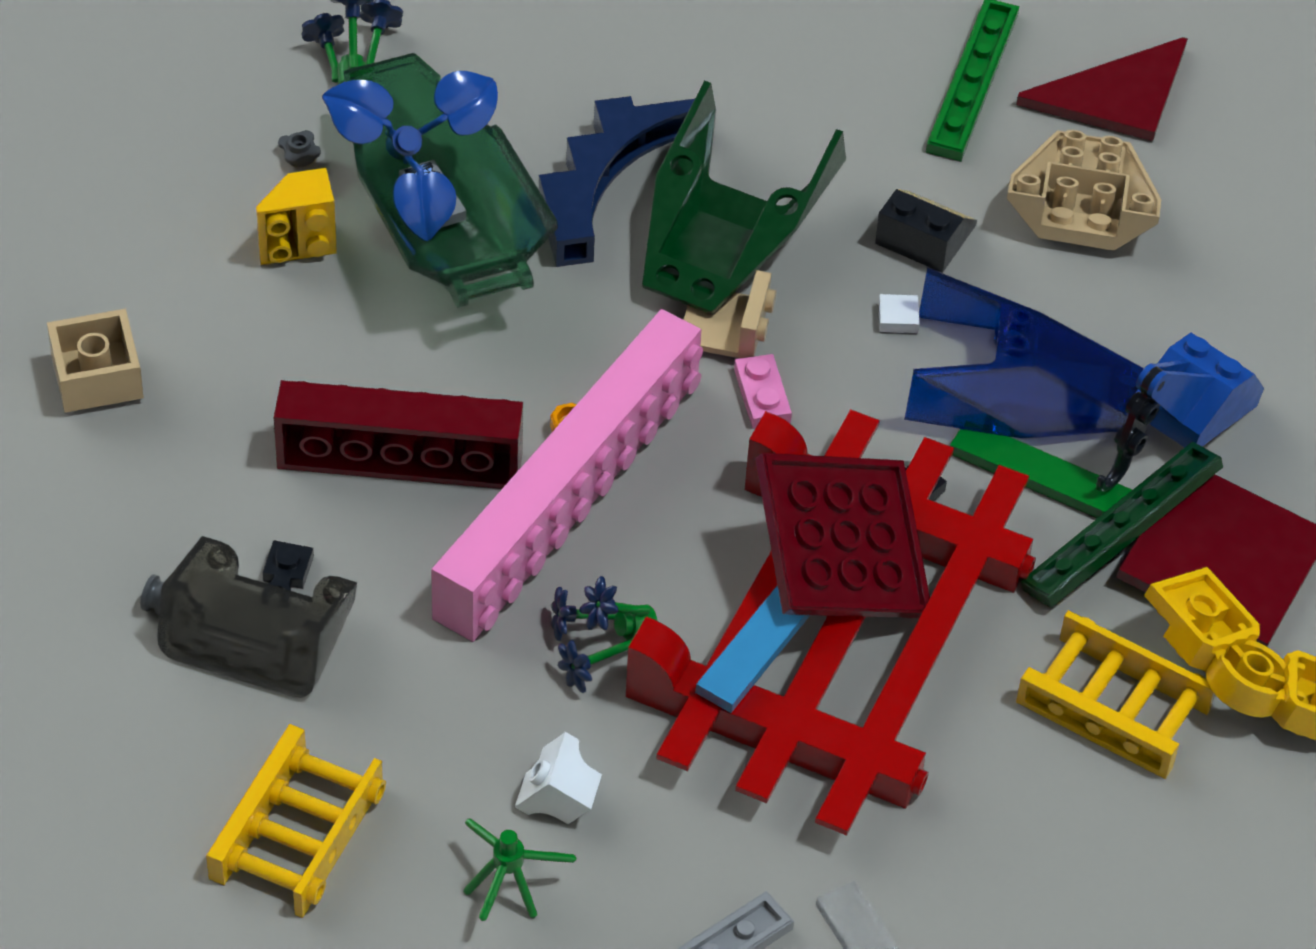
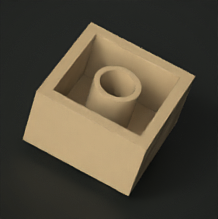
(95, 360)

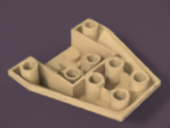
(1085, 191)

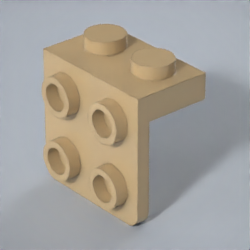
(738, 322)

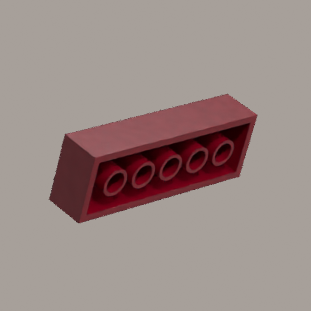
(398, 434)

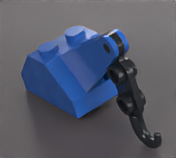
(1185, 396)

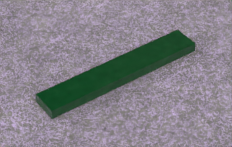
(1121, 524)

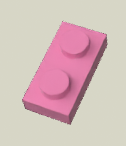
(761, 388)

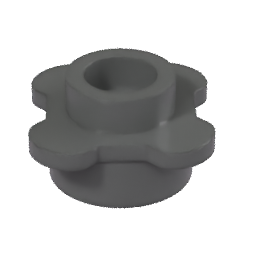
(299, 148)

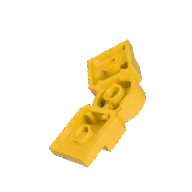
(1220, 638)

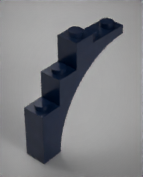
(593, 163)

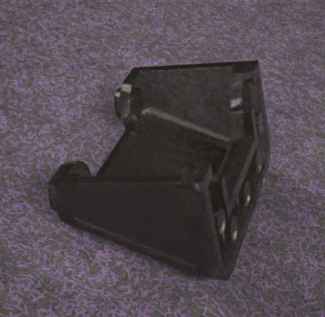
(249, 626)

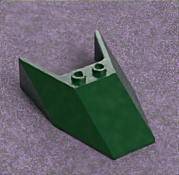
(710, 235)

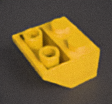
(297, 218)

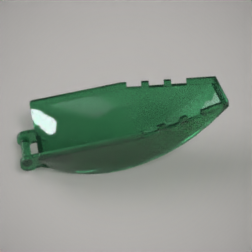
(502, 204)

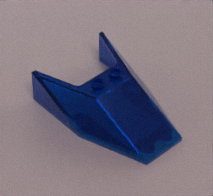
(1041, 377)

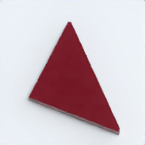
(1117, 95)

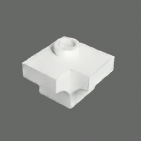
(559, 782)

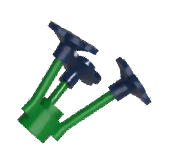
(325, 27)

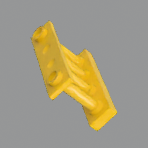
(1101, 724)
(272, 788)

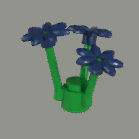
(599, 610)

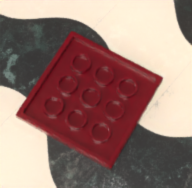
(842, 536)
(1242, 538)

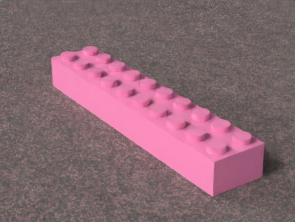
(565, 476)

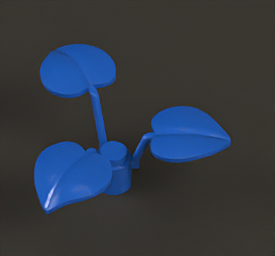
(361, 111)

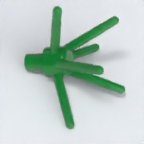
(508, 859)

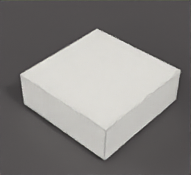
(898, 313)

